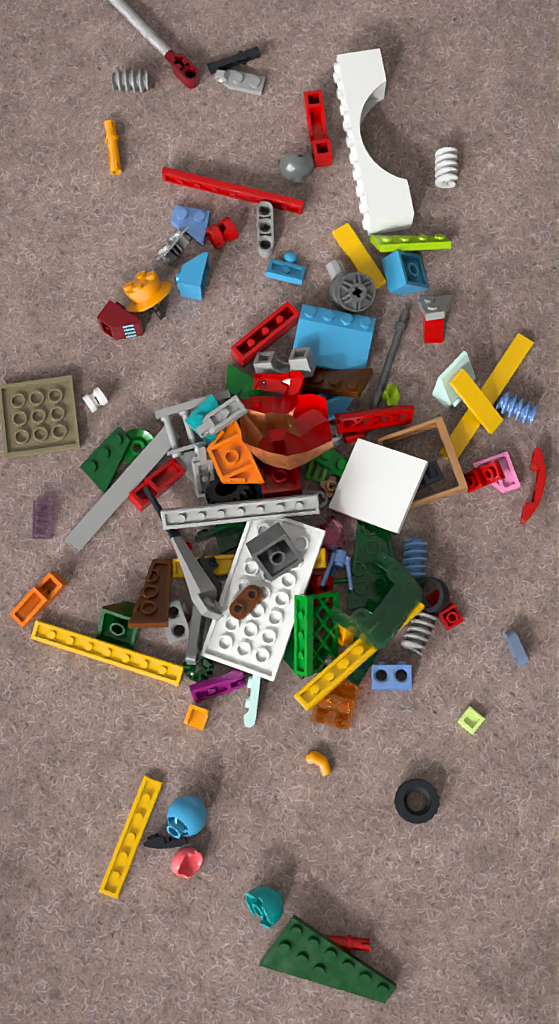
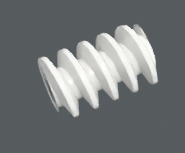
(446, 167)

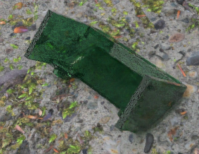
(382, 625)

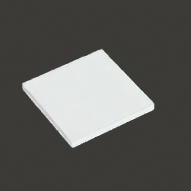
(378, 485)

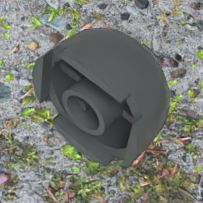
(297, 166)

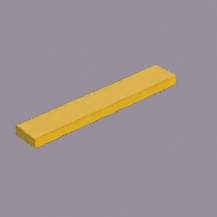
(131, 837)

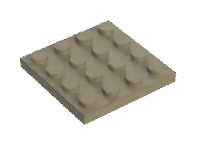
(39, 417)

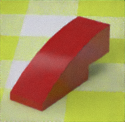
(157, 482)

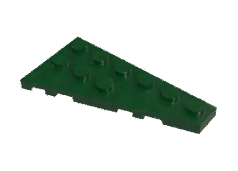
(367, 577)
(316, 958)

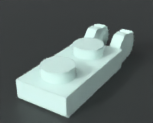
(252, 701)

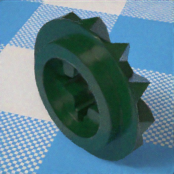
(202, 674)

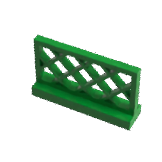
(305, 633)

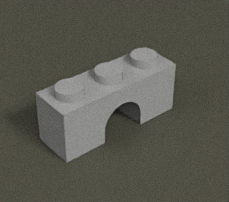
(300, 360)

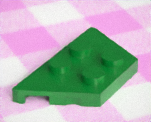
(241, 384)

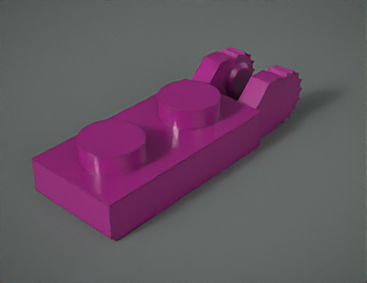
(218, 686)

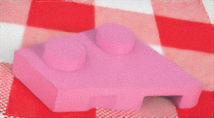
(511, 481)

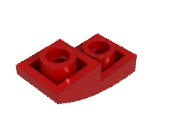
(484, 476)
(450, 615)

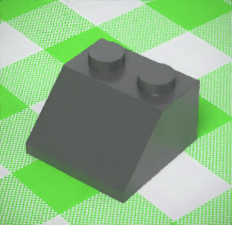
(274, 552)

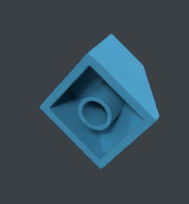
(404, 273)
(194, 277)

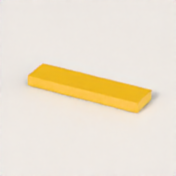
(357, 254)
(476, 401)

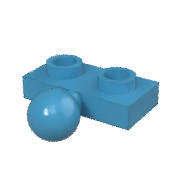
(286, 270)

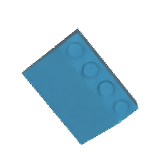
(335, 337)

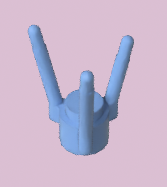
(337, 561)

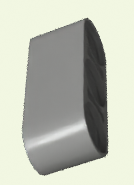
(265, 221)

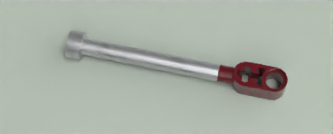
(175, 60)

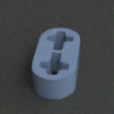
(516, 648)

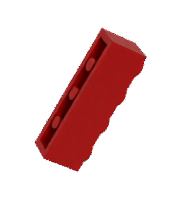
(265, 334)

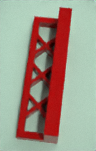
(373, 418)

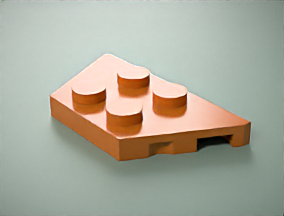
(233, 459)

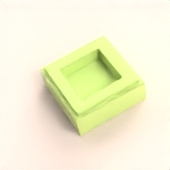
(471, 720)

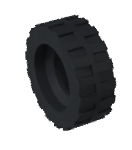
(431, 807)

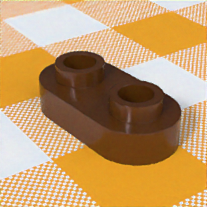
(248, 604)

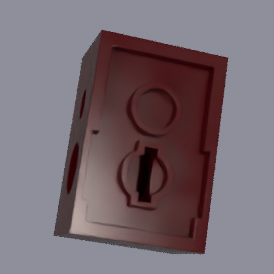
(280, 481)

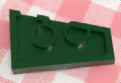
(105, 460)

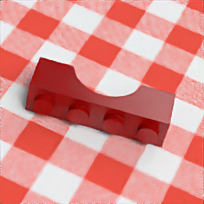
(316, 127)

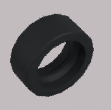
(443, 594)

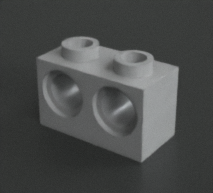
(179, 620)

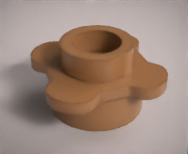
(325, 486)

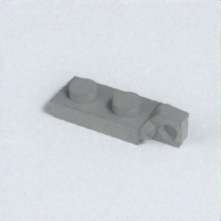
(241, 81)
(221, 417)
(202, 470)

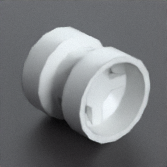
(91, 401)

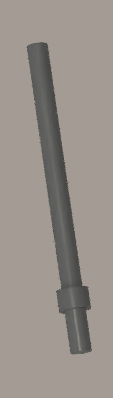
(400, 328)

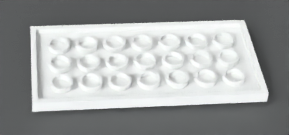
(262, 637)

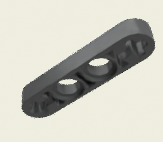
(195, 637)

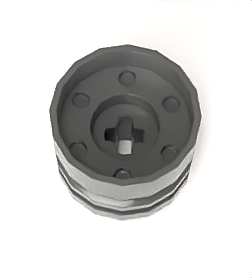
(344, 285)

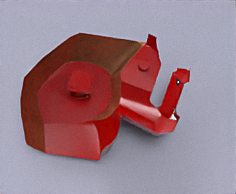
(285, 429)

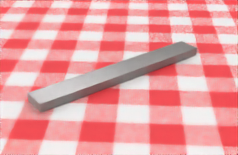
(120, 490)
(240, 511)

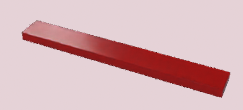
(232, 190)

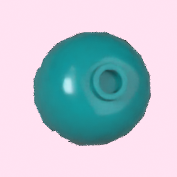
(266, 904)

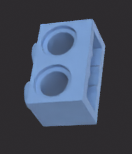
(391, 681)

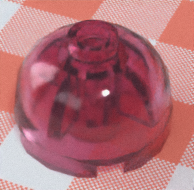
(334, 534)

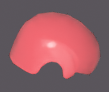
(186, 862)

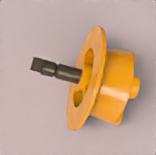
(146, 292)

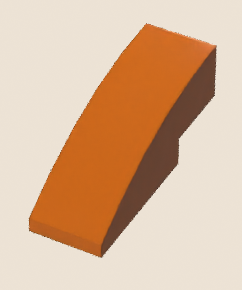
(38, 598)

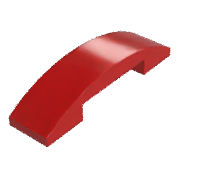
(537, 464)

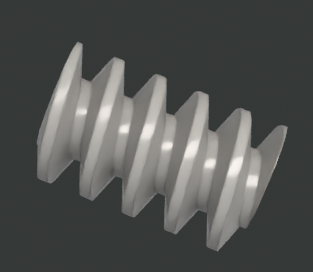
(131, 80)
(417, 632)

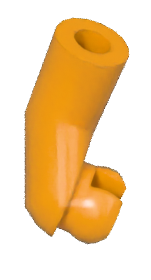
(319, 759)

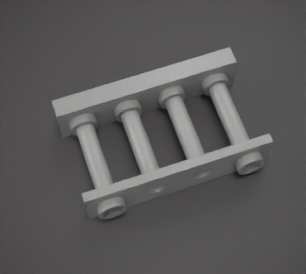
(184, 410)

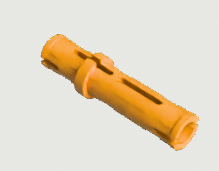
(112, 144)

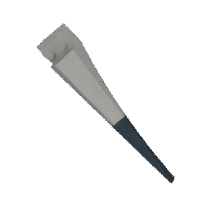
(200, 586)

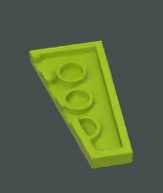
(391, 243)

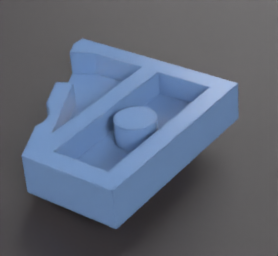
(194, 218)

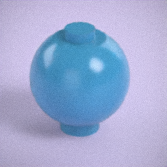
(186, 816)

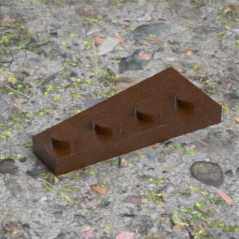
(339, 382)
(154, 599)

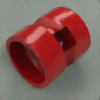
(222, 232)
(315, 585)

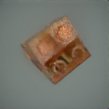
(336, 707)

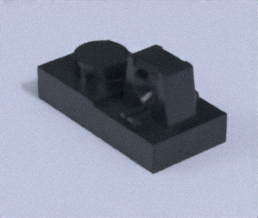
(208, 565)

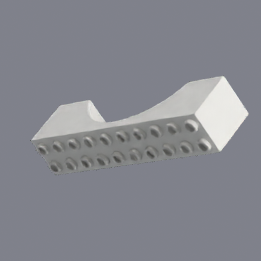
(383, 196)

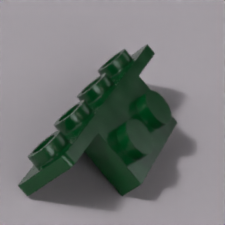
(227, 535)

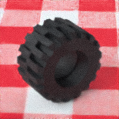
(221, 493)

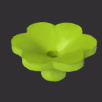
(391, 394)

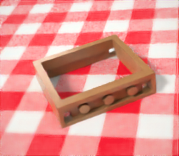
(438, 424)

